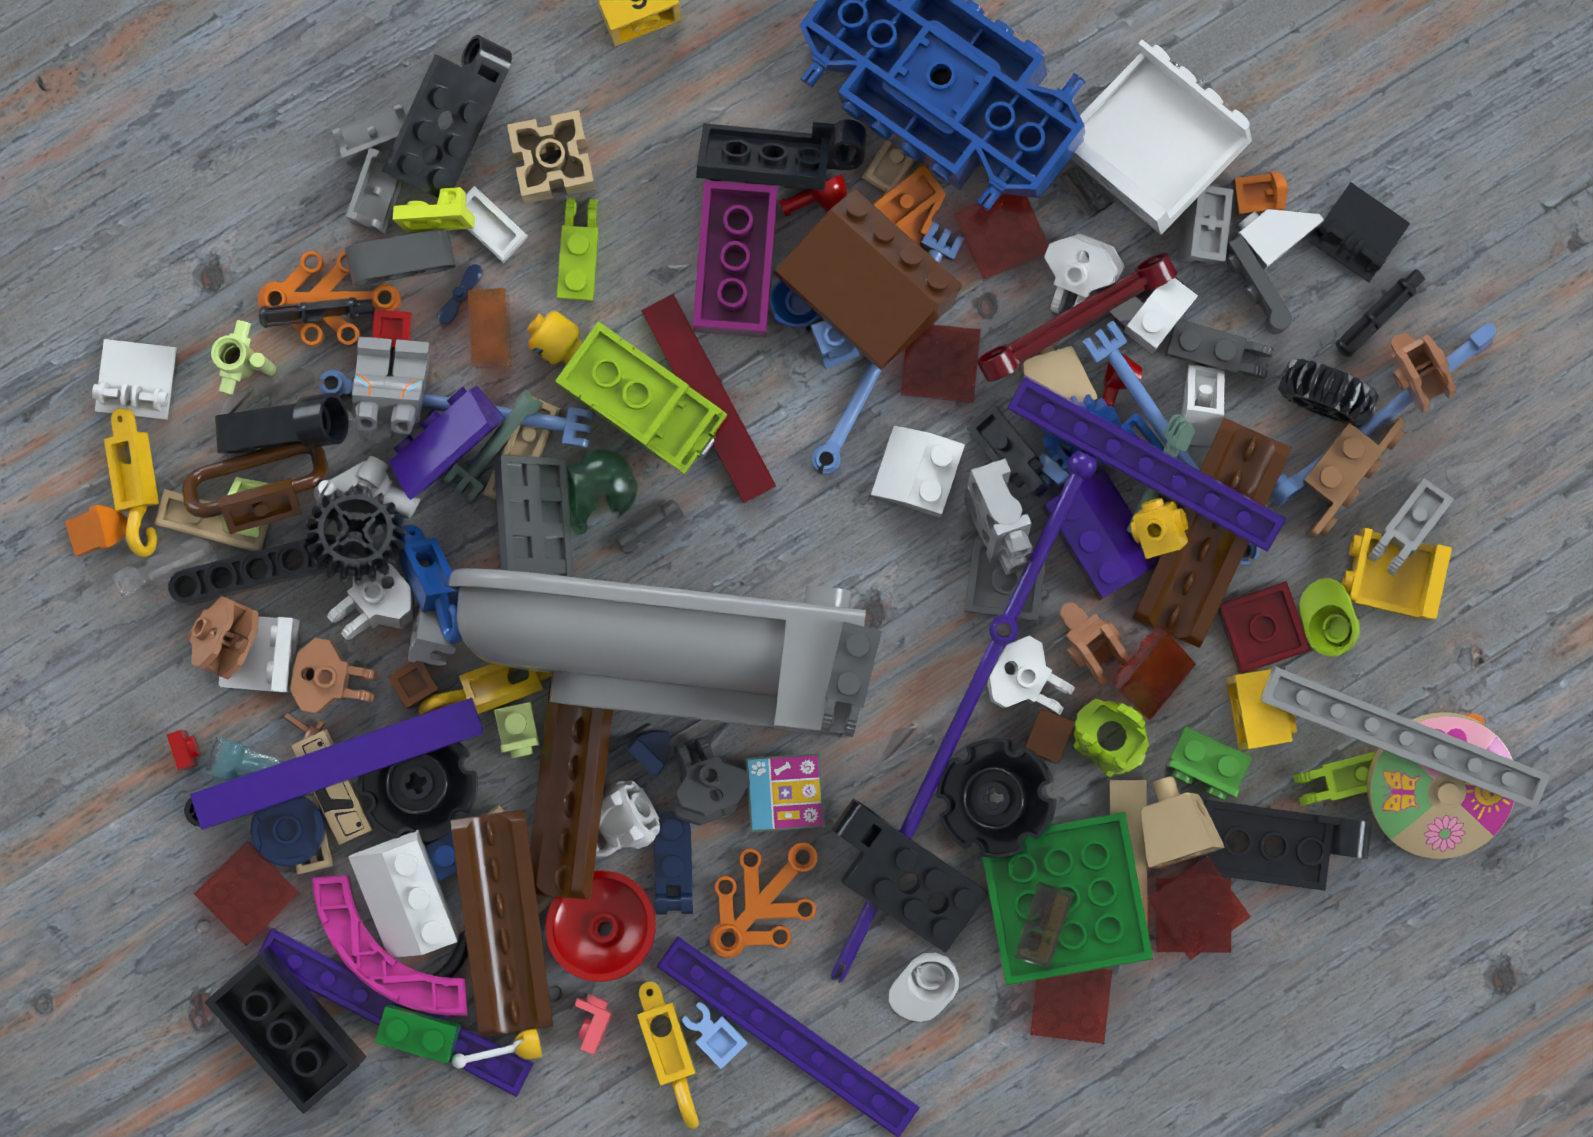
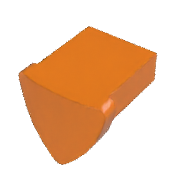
(1260, 193)
(96, 529)

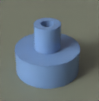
(1052, 471)

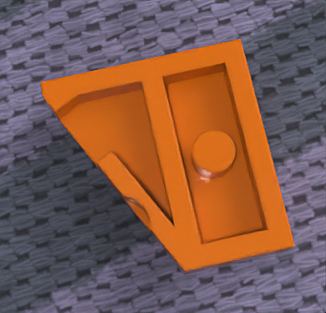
(913, 203)

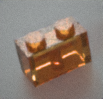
(490, 328)

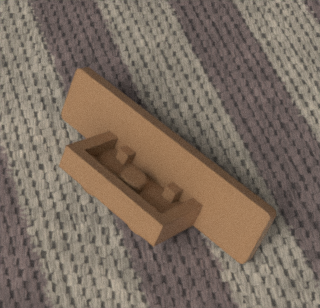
(1343, 467)

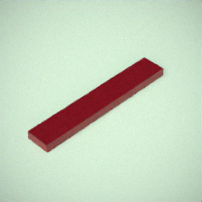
(694, 368)

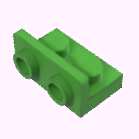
(1208, 762)

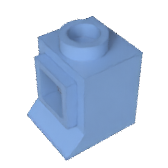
(832, 345)

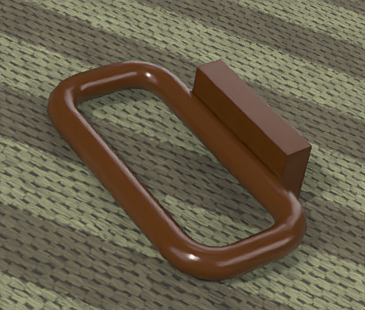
(259, 504)

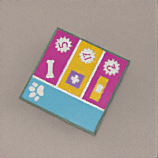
(785, 792)

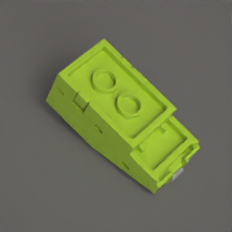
(641, 398)

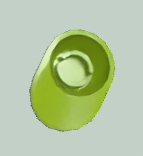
(1329, 618)

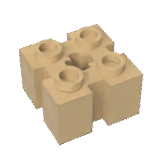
(532, 145)

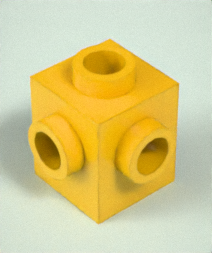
(1159, 527)

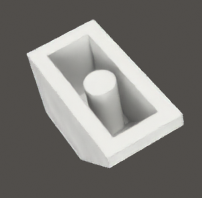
(1276, 232)
(1160, 314)
(1203, 402)

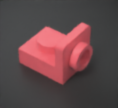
(593, 1030)

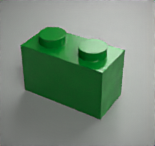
(418, 1033)

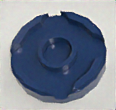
(288, 832)

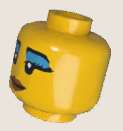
(553, 337)

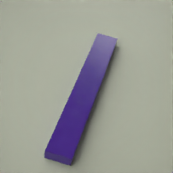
(1146, 463)
(337, 763)
(340, 985)
(788, 1037)

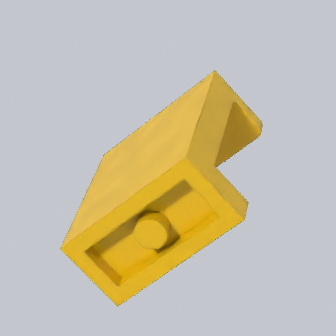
(1411, 591)

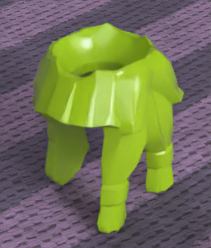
(1134, 747)

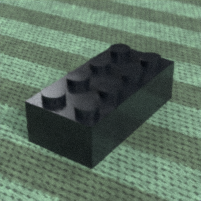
(285, 1029)

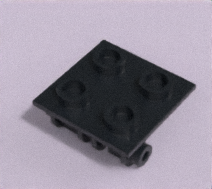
(1359, 232)

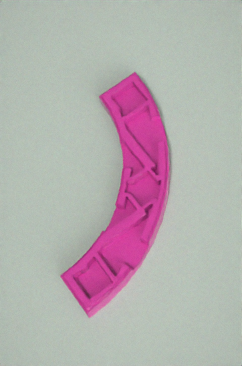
(374, 965)

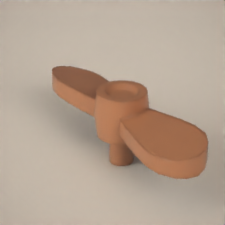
(308, 730)

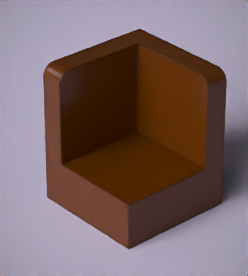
(413, 683)
(1049, 736)

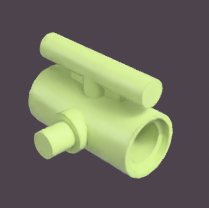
(247, 362)

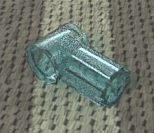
(234, 760)

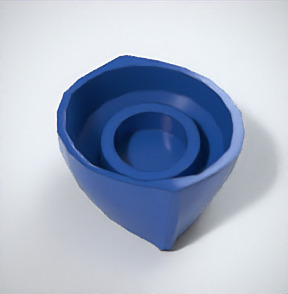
(790, 308)

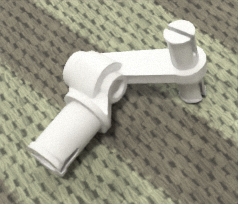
(371, 475)

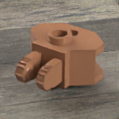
(1421, 369)
(223, 637)
(1091, 640)
(330, 677)

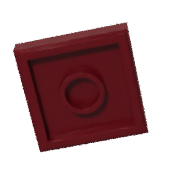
(1263, 627)

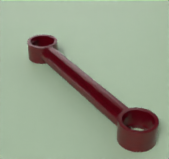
(1147, 276)

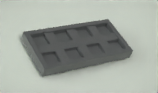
(533, 515)

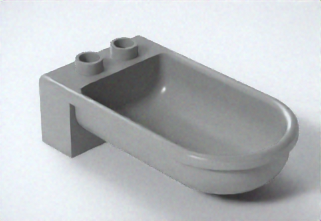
(662, 646)

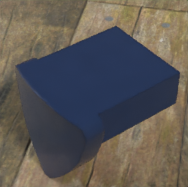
(651, 750)

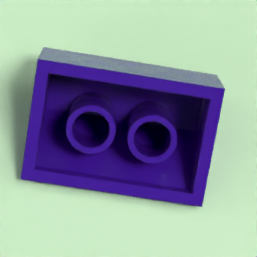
(444, 440)
(1099, 536)

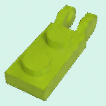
(578, 254)
(1340, 777)

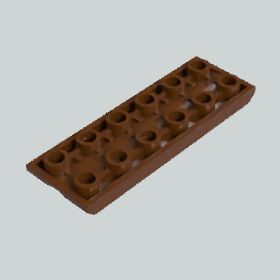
(1194, 580)
(569, 799)
(501, 922)

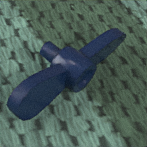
(460, 294)

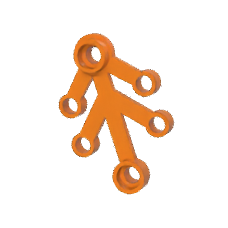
(323, 292)
(759, 904)

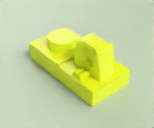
(448, 214)

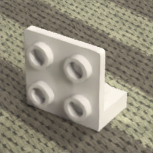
(270, 658)

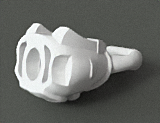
(626, 818)

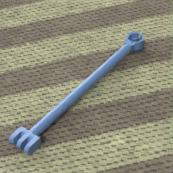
(937, 250)
(1110, 350)
(567, 425)
(1287, 487)

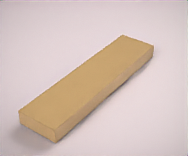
(1130, 797)

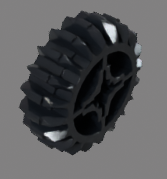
(1328, 392)
(339, 511)

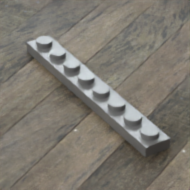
(1404, 737)

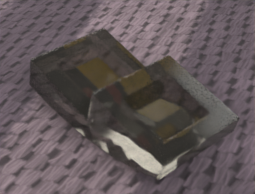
(1044, 925)

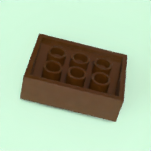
(869, 279)

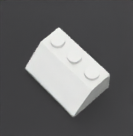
(404, 896)

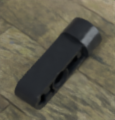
(310, 421)

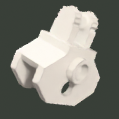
(1077, 272)
(376, 603)
(1028, 678)

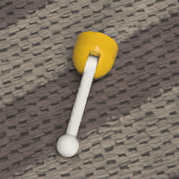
(525, 1046)

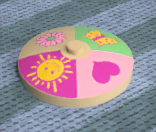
(1429, 809)

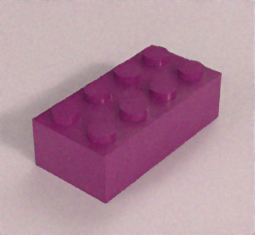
(735, 258)

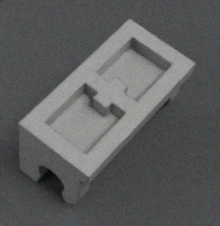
(372, 132)
(374, 195)
(1206, 227)
(427, 637)

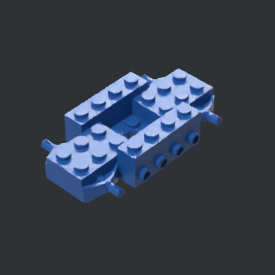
(983, 115)

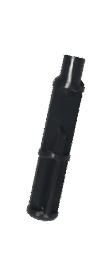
(313, 311)
(1379, 314)

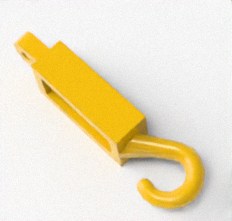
(132, 483)
(488, 688)
(668, 1053)

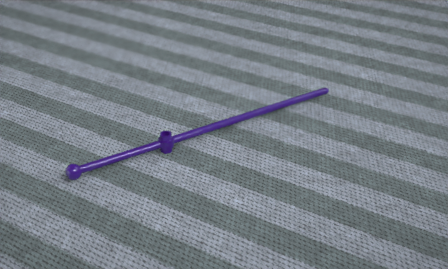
(1081, 468)

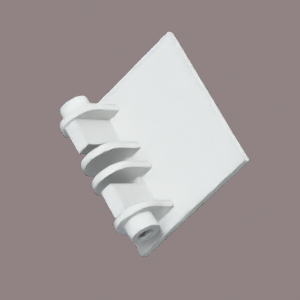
(135, 378)

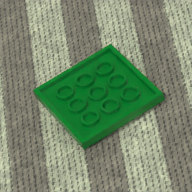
(1107, 910)

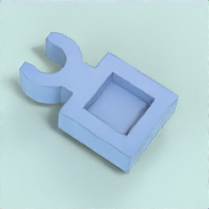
(719, 1039)

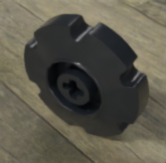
(991, 768)
(403, 809)

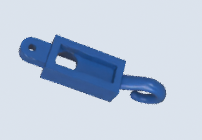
(431, 582)

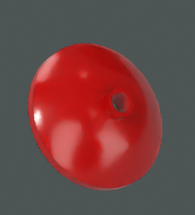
(576, 924)

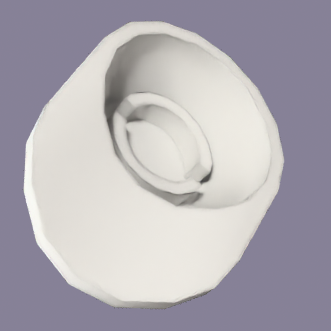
(924, 987)

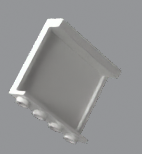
(1159, 138)

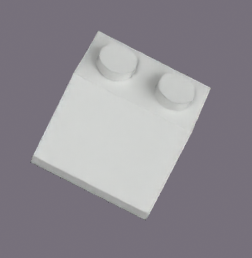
(918, 470)

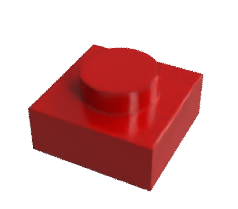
(392, 325)
(184, 749)

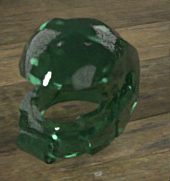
(596, 476)

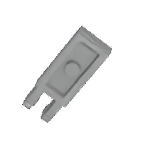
(1412, 523)

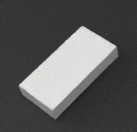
(493, 227)

